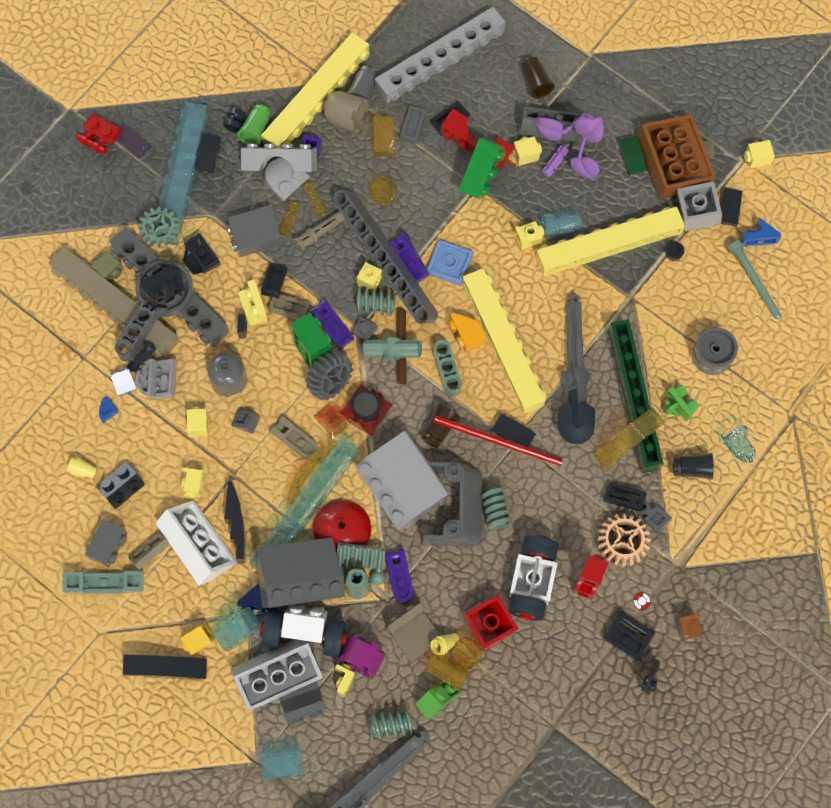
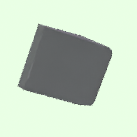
(245, 420)

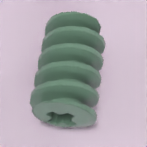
(376, 302)
(495, 508)
(390, 724)

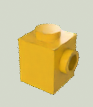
(197, 638)

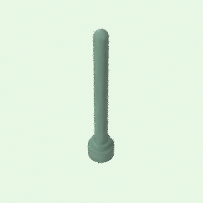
(737, 249)

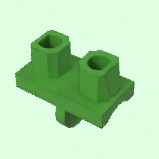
(677, 405)

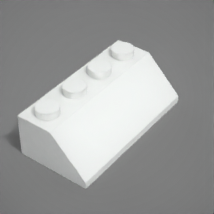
(195, 542)

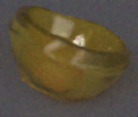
(383, 190)

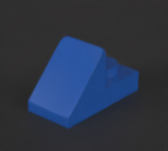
(764, 236)

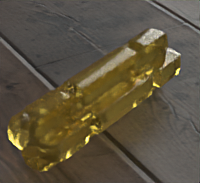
(314, 199)
(289, 219)

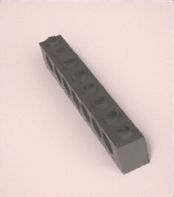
(218, 329)

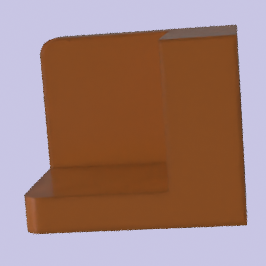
(689, 627)

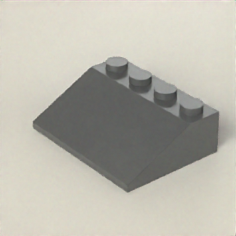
(299, 573)

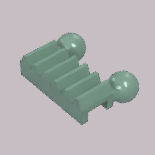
(364, 557)

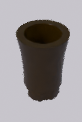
(537, 78)
(437, 433)

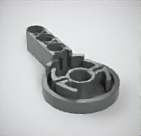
(155, 312)

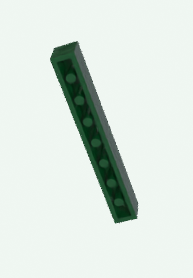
(634, 391)

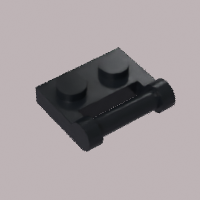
(627, 641)

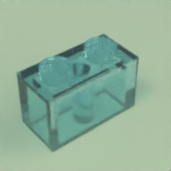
(236, 628)
(281, 763)

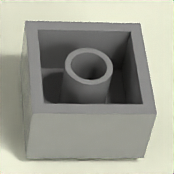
(699, 206)

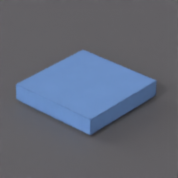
(449, 262)

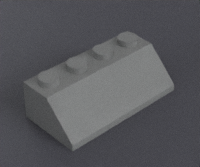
(276, 673)

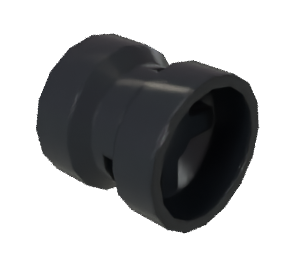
(235, 120)

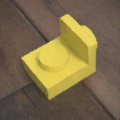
(344, 682)

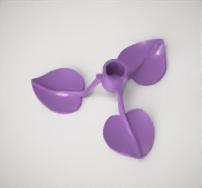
(586, 126)

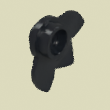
(649, 684)

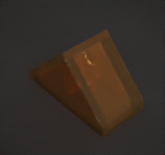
(331, 420)

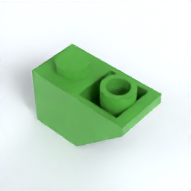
(437, 699)

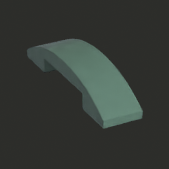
(103, 582)

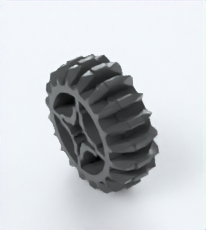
(329, 375)

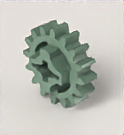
(159, 234)

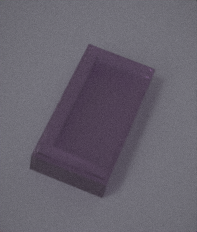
(132, 142)

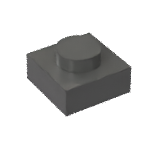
(364, 329)

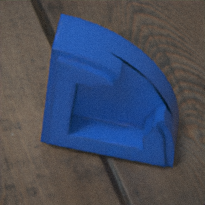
(107, 410)

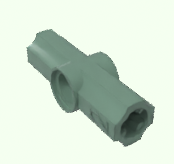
(392, 348)

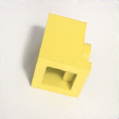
(528, 240)
(193, 483)

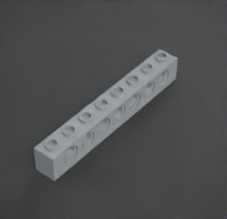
(444, 46)

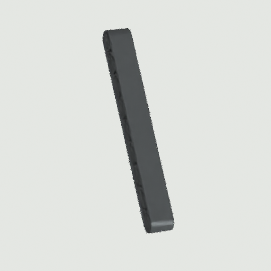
(392, 259)

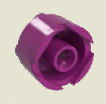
(362, 656)

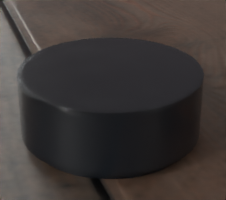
(674, 251)

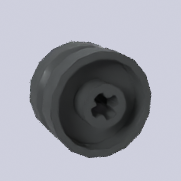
(714, 351)

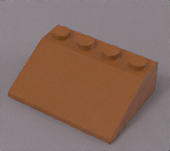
(675, 154)

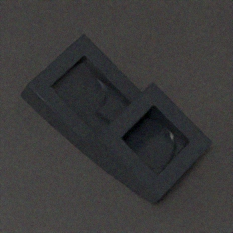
(207, 153)
(512, 430)

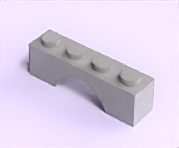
(300, 158)

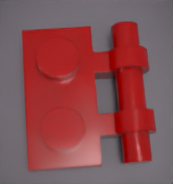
(99, 128)

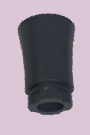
(694, 466)

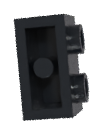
(162, 286)

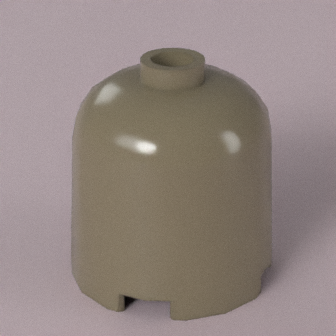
(346, 111)

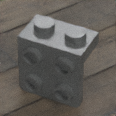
(302, 704)

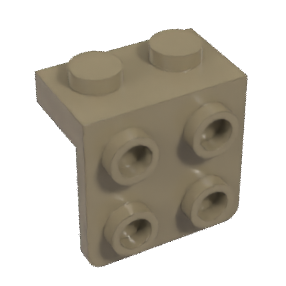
(412, 632)

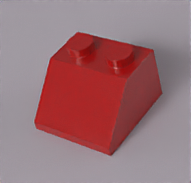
(490, 623)

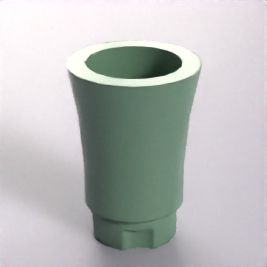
(356, 590)

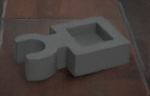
(655, 518)

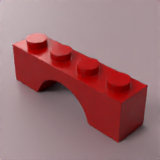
(456, 129)
(591, 576)

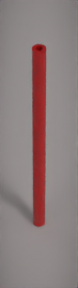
(497, 440)

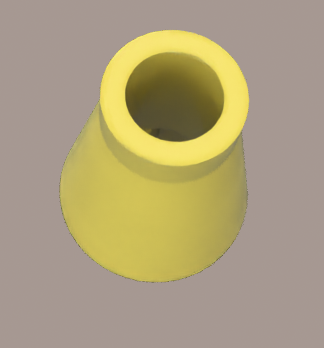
(81, 468)
(442, 644)

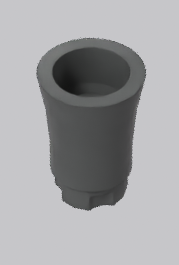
(363, 82)

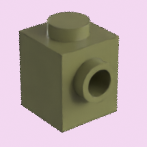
(108, 266)

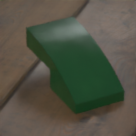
(632, 154)

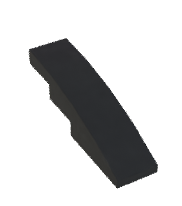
(234, 516)
(164, 667)

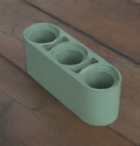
(447, 376)

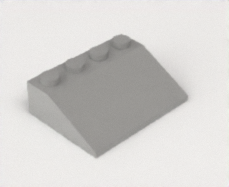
(402, 480)

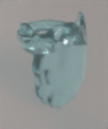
(739, 444)

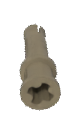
(311, 236)

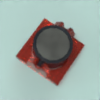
(365, 408)

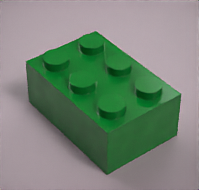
(482, 168)
(310, 338)

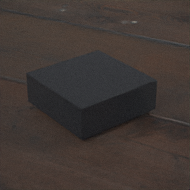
(242, 326)

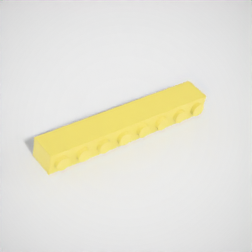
(318, 89)
(609, 241)
(503, 341)

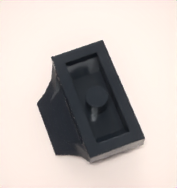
(199, 256)

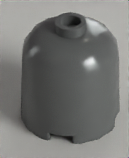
(227, 374)

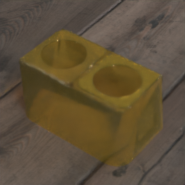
(383, 136)

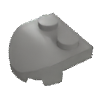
(282, 179)
(157, 378)

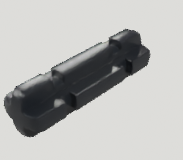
(141, 357)

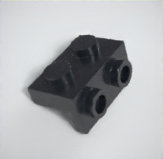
(120, 485)

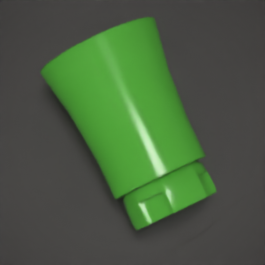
(254, 125)

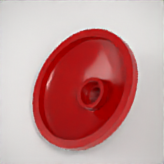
(356, 521)

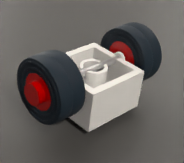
(533, 578)
(306, 625)

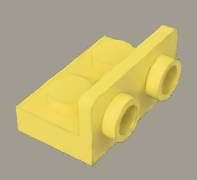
(252, 304)

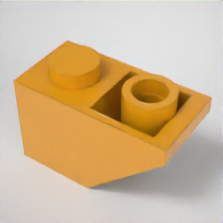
(468, 332)

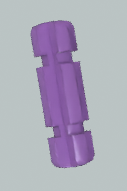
(555, 161)

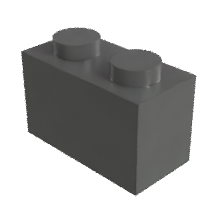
(106, 543)

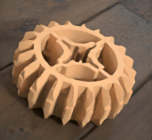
(619, 532)

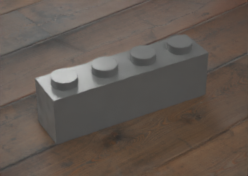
(529, 128)

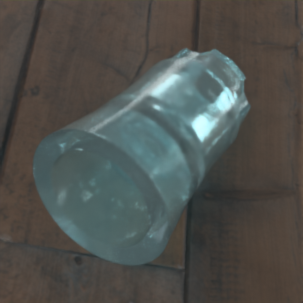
(560, 223)

